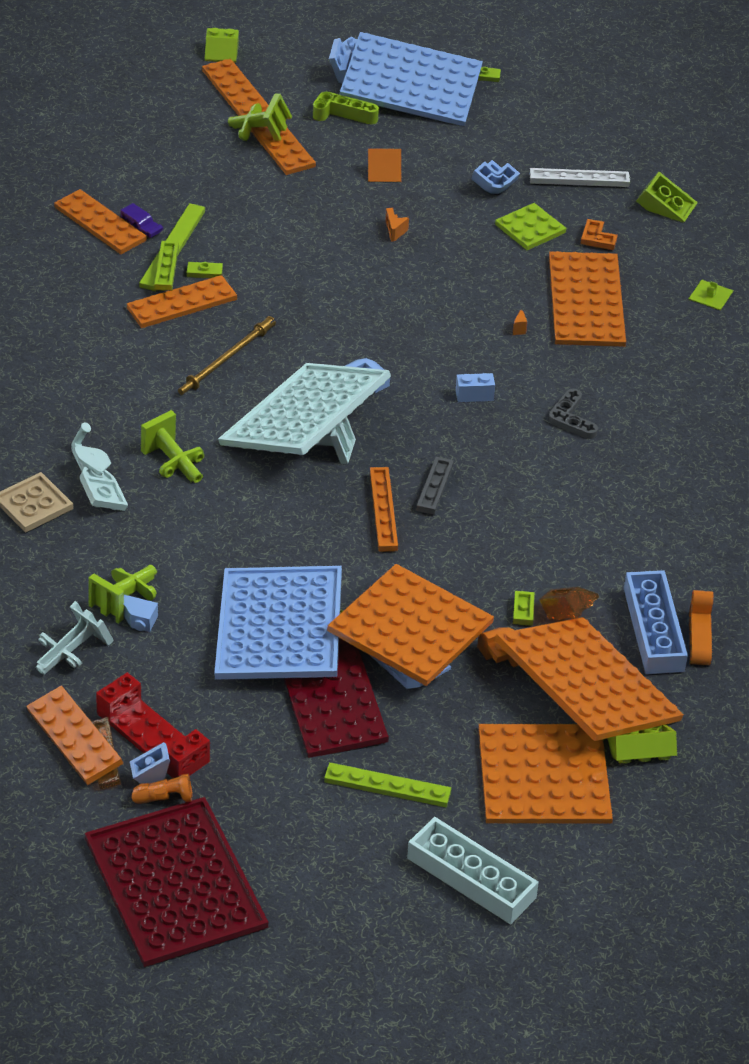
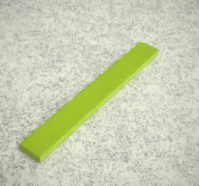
(180, 233)

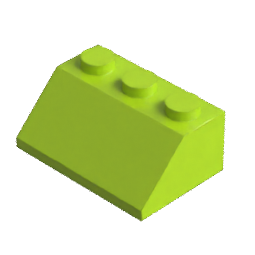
(644, 745)

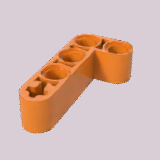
(700, 627)

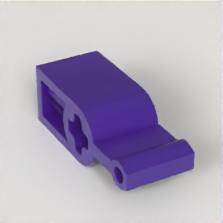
(140, 220)

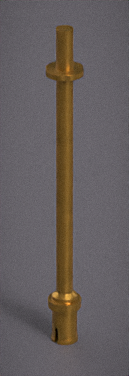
(260, 329)

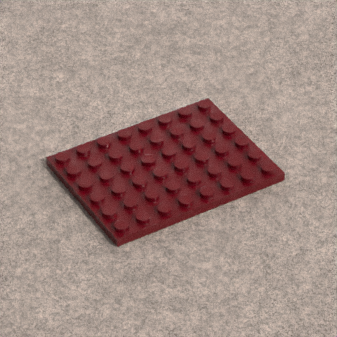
(175, 881)

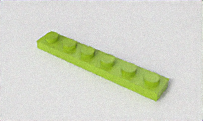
(387, 784)

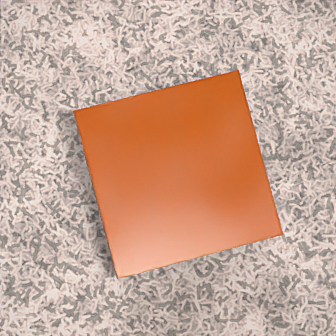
(384, 165)

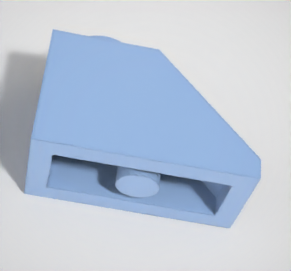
(140, 613)
(151, 765)

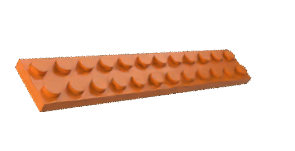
(241, 96)

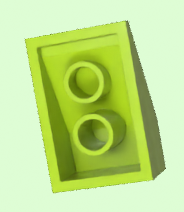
(666, 199)

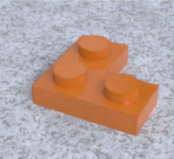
(595, 237)

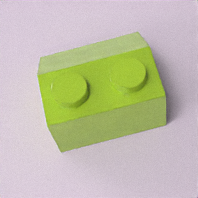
(221, 44)

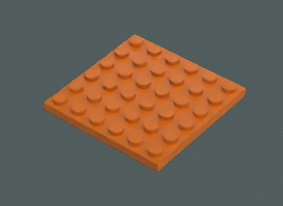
(410, 624)
(543, 774)

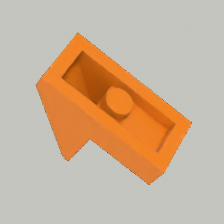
(395, 225)

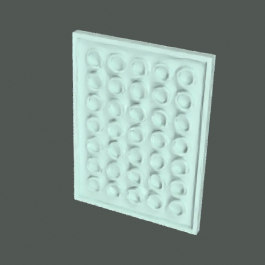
(304, 408)

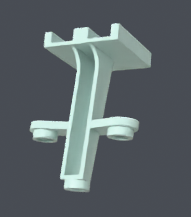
(342, 439)
(83, 630)

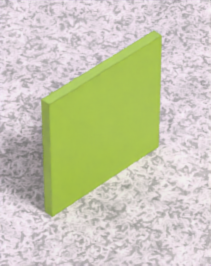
(711, 294)

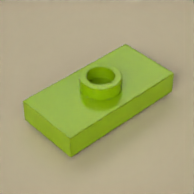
(489, 74)
(204, 269)

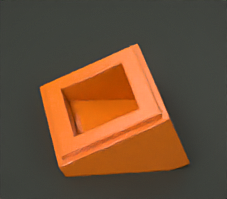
(520, 324)

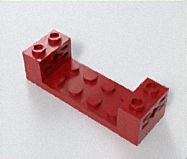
(147, 729)

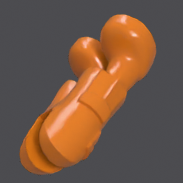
(160, 790)

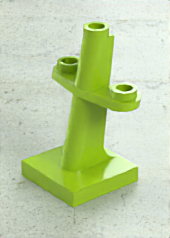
(273, 118)
(161, 434)
(111, 596)

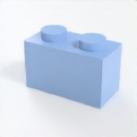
(475, 387)

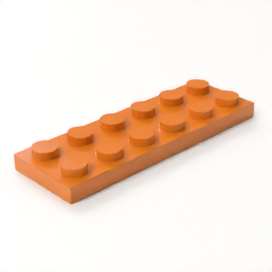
(100, 221)
(181, 301)
(74, 735)

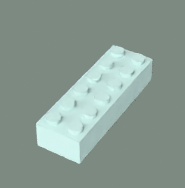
(472, 870)

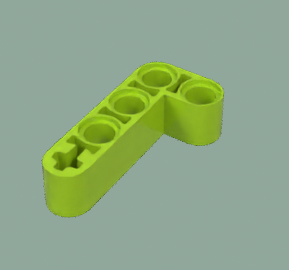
(345, 107)

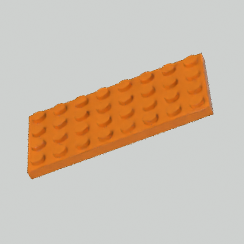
(586, 299)

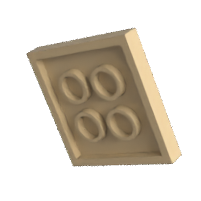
(34, 502)

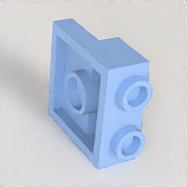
(340, 59)

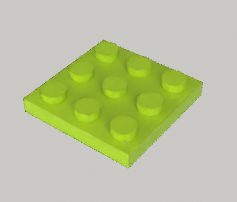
(530, 226)

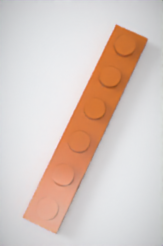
(383, 509)

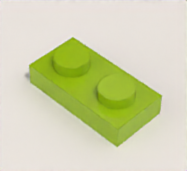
(523, 608)

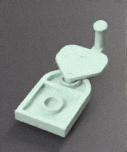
(98, 483)

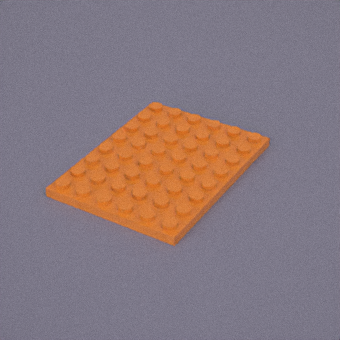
(588, 678)

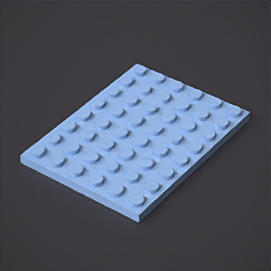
(411, 78)
(278, 622)

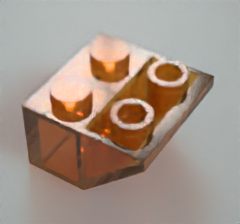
(567, 602)

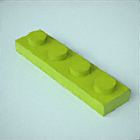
(166, 265)

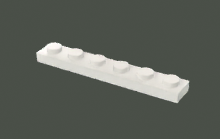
(579, 177)

